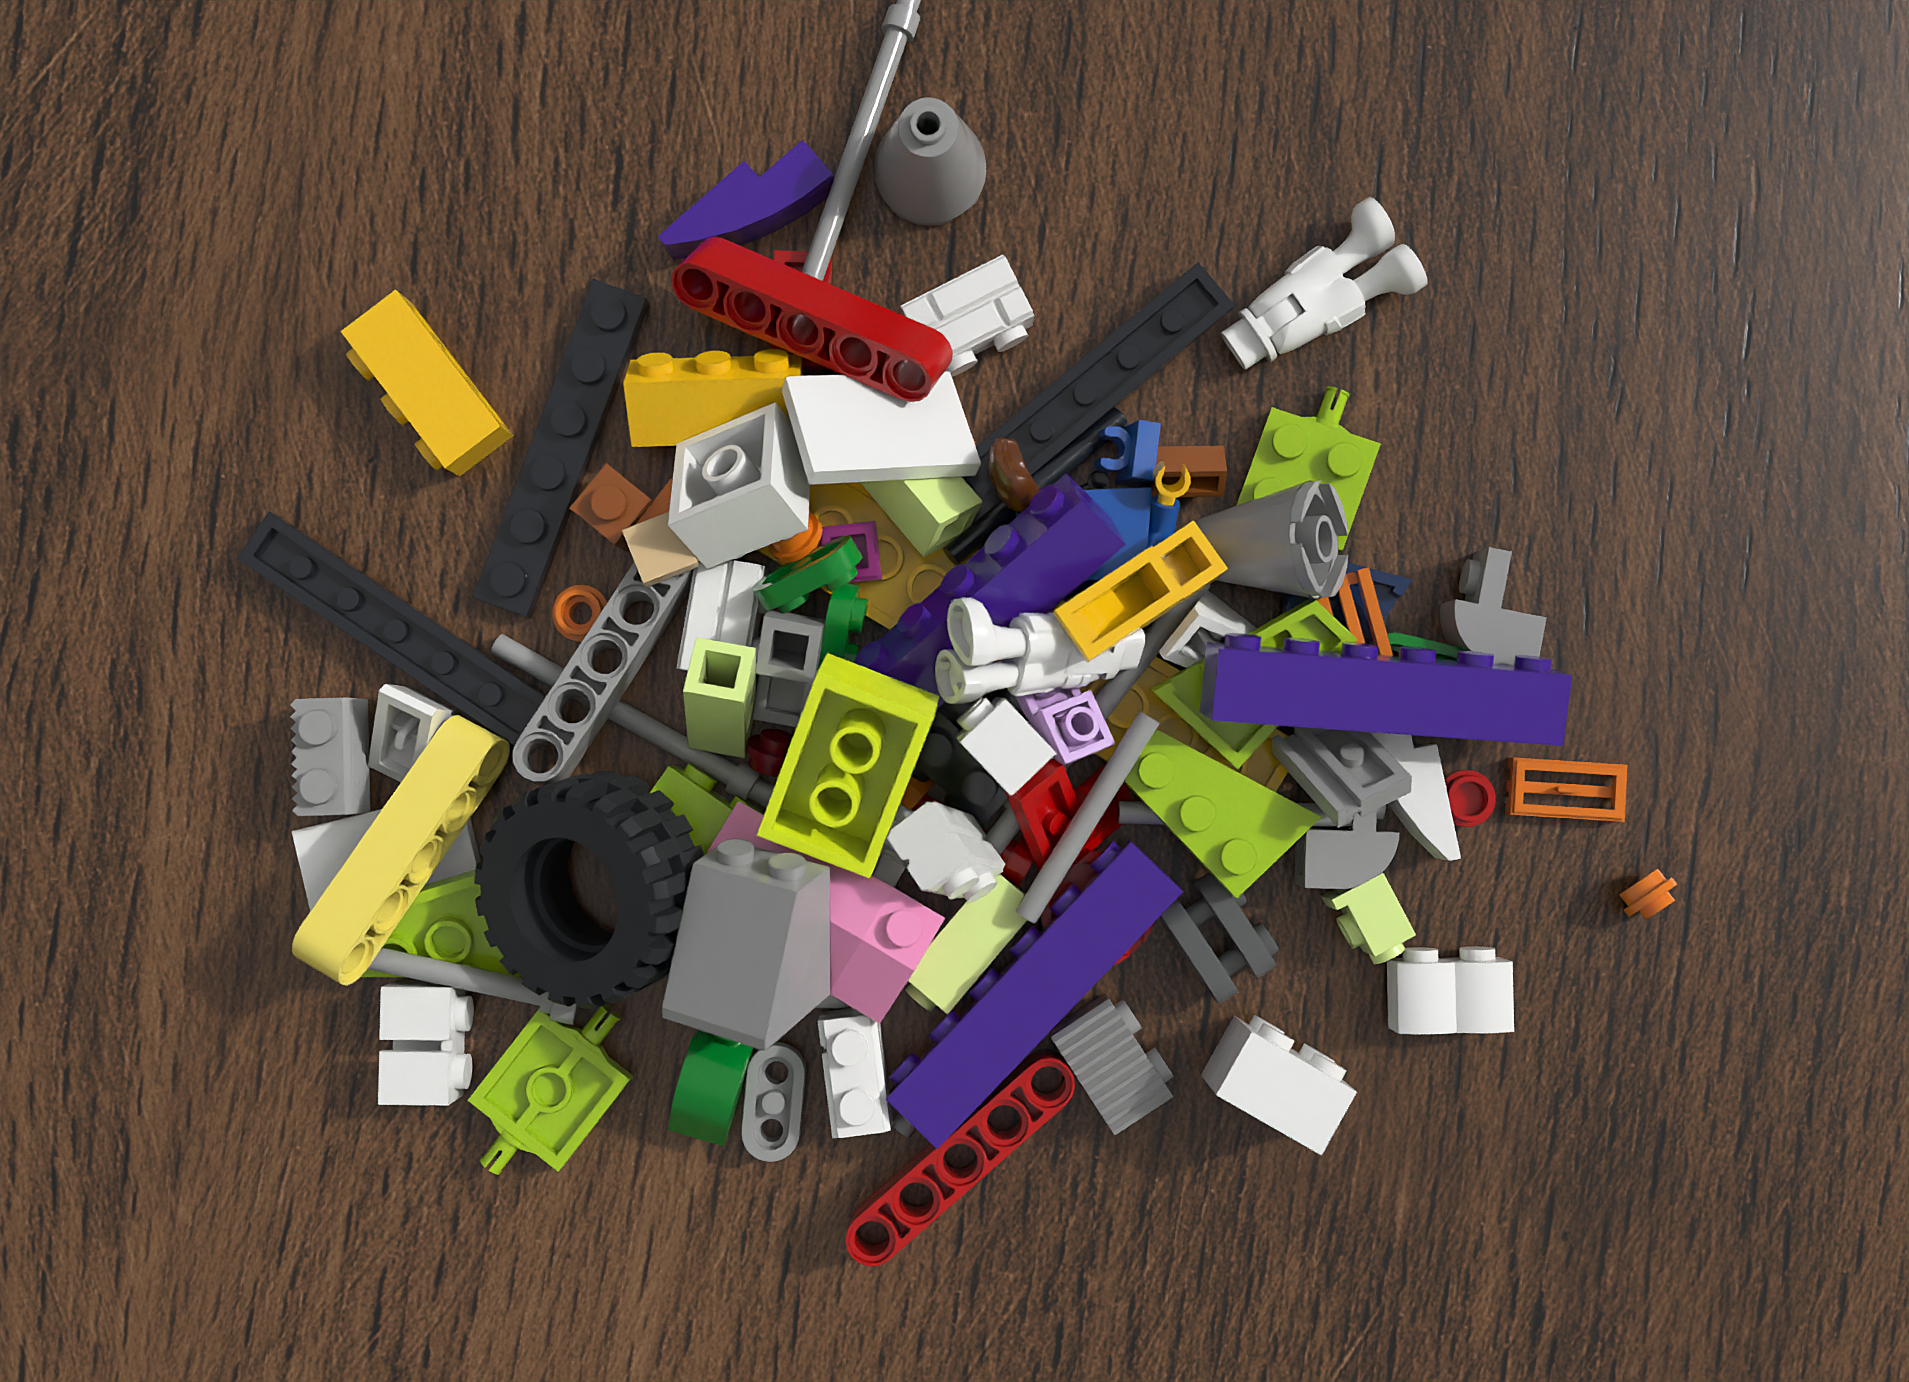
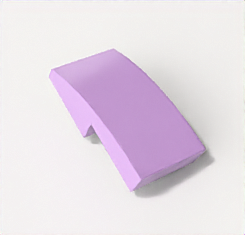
(1067, 722)

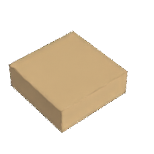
(658, 550)

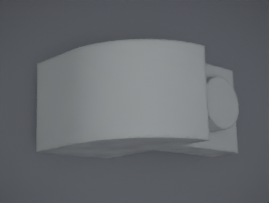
(1479, 620)
(786, 666)
(1344, 855)

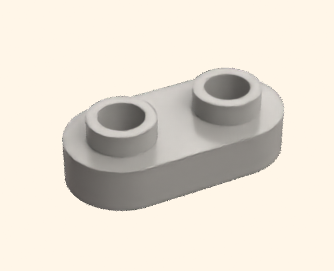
(773, 1100)

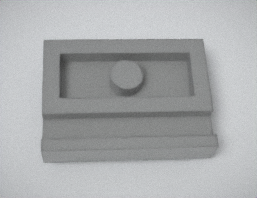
(1342, 770)

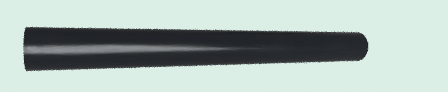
(1064, 462)

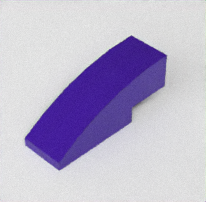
(752, 206)

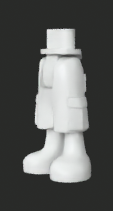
(1316, 296)
(1032, 652)

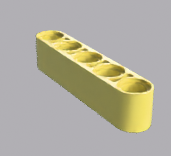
(400, 850)

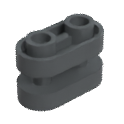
(1250, 944)

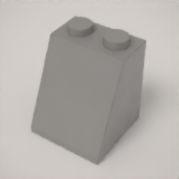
(751, 944)

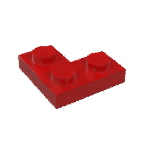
(1049, 804)

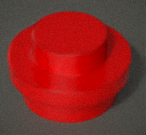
(1469, 797)

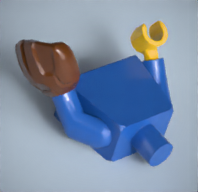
(1136, 514)

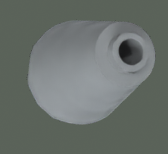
(929, 164)
(1283, 541)

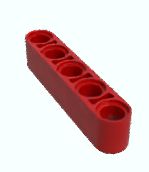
(812, 319)
(950, 1183)

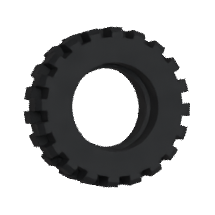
(531, 899)

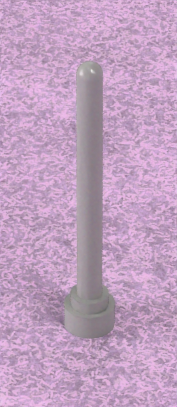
(468, 979)

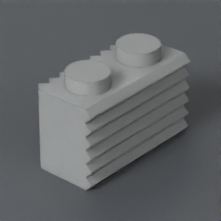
(331, 756)
(1111, 1063)

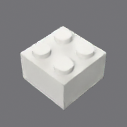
(739, 487)
(1276, 1084)

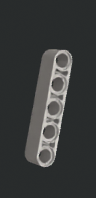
(602, 690)

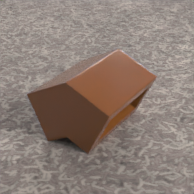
(1204, 464)

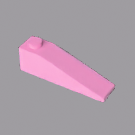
(873, 926)

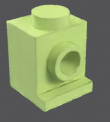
(1371, 918)

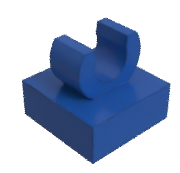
(1136, 452)

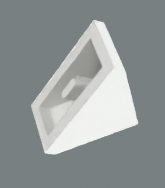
(1205, 623)
(403, 728)

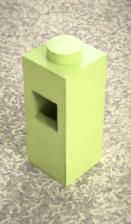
(927, 509)
(720, 697)
(966, 947)

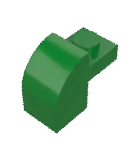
(709, 1087)

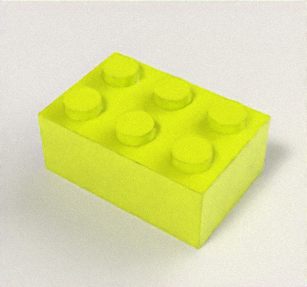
(848, 765)

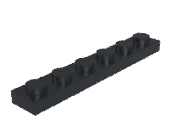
(1107, 375)
(561, 448)
(391, 627)

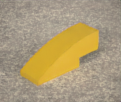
(1140, 591)

